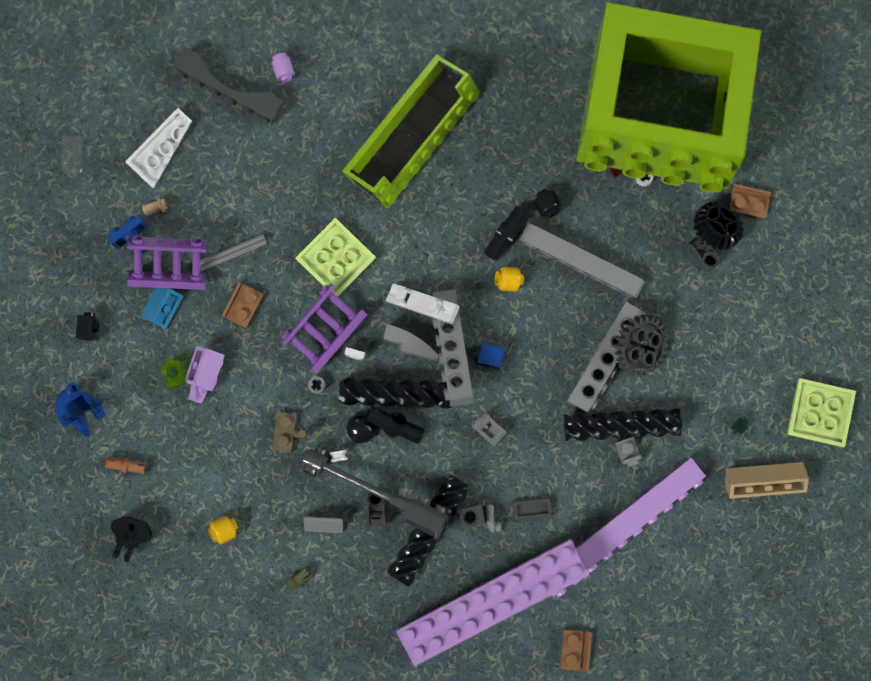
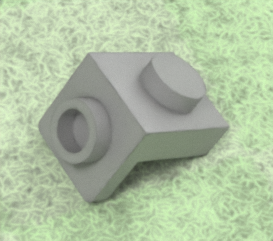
(489, 429)

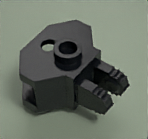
(127, 536)

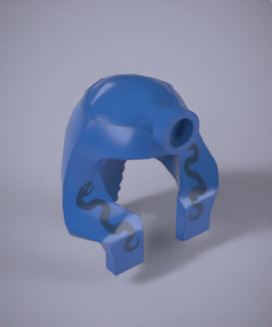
(72, 404)

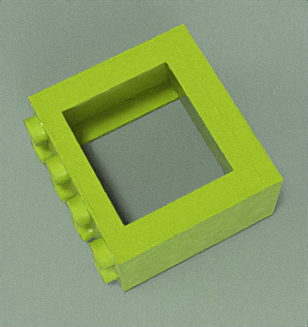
(658, 149)

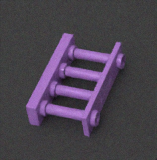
(161, 279)
(342, 331)

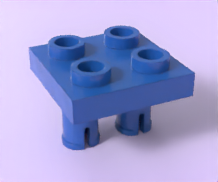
(132, 227)

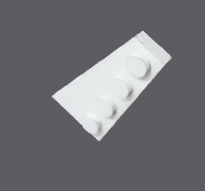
(155, 153)

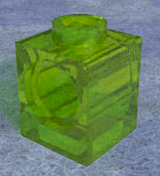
(177, 381)

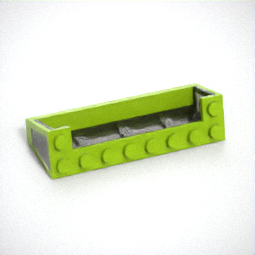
(412, 130)

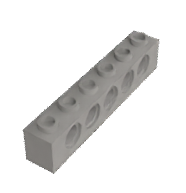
(461, 394)
(577, 397)

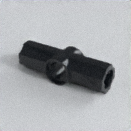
(506, 233)
(394, 424)

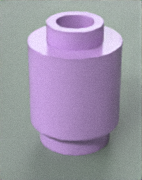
(282, 67)

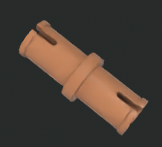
(125, 465)

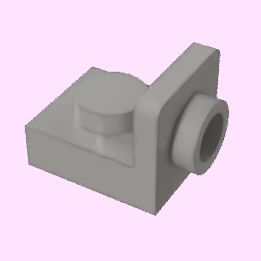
(628, 451)

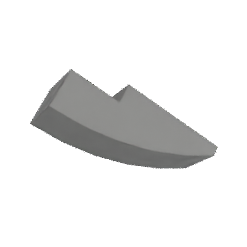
(410, 343)

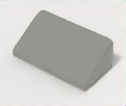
(323, 524)

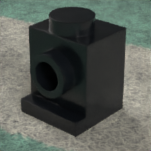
(87, 327)

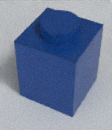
(489, 356)

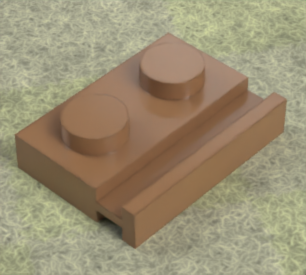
(749, 201)
(242, 305)
(575, 650)

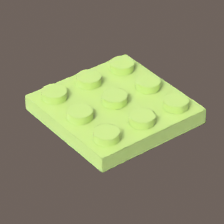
(335, 257)
(821, 412)

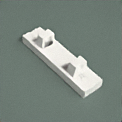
(422, 303)

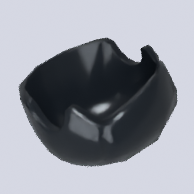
(359, 429)

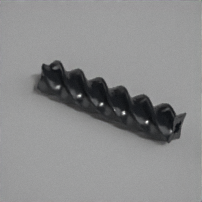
(390, 392)
(622, 424)
(413, 555)

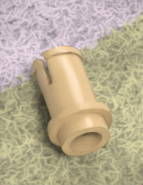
(154, 207)

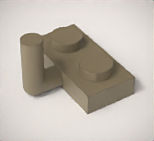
(286, 432)

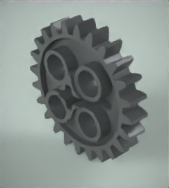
(646, 331)

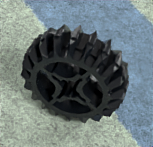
(715, 229)

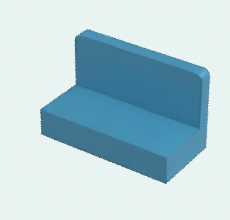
(161, 306)

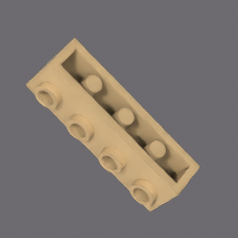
(766, 480)

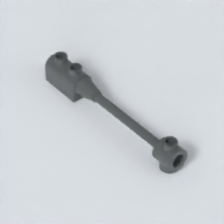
(415, 512)

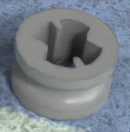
(322, 385)

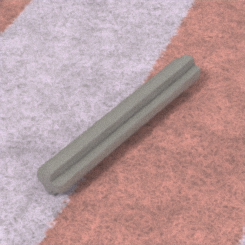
(232, 252)

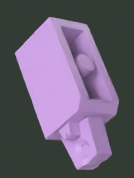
(203, 372)

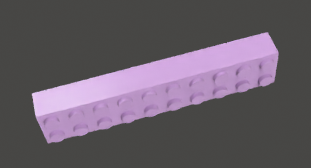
(492, 602)

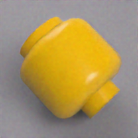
(509, 279)
(222, 529)

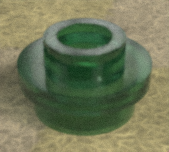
(740, 426)

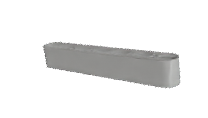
(581, 261)

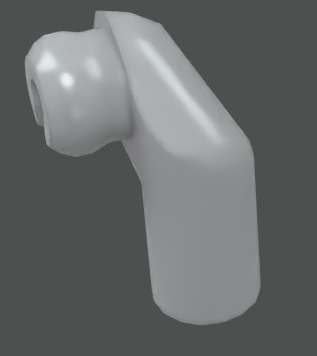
(489, 519)

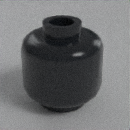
(547, 203)

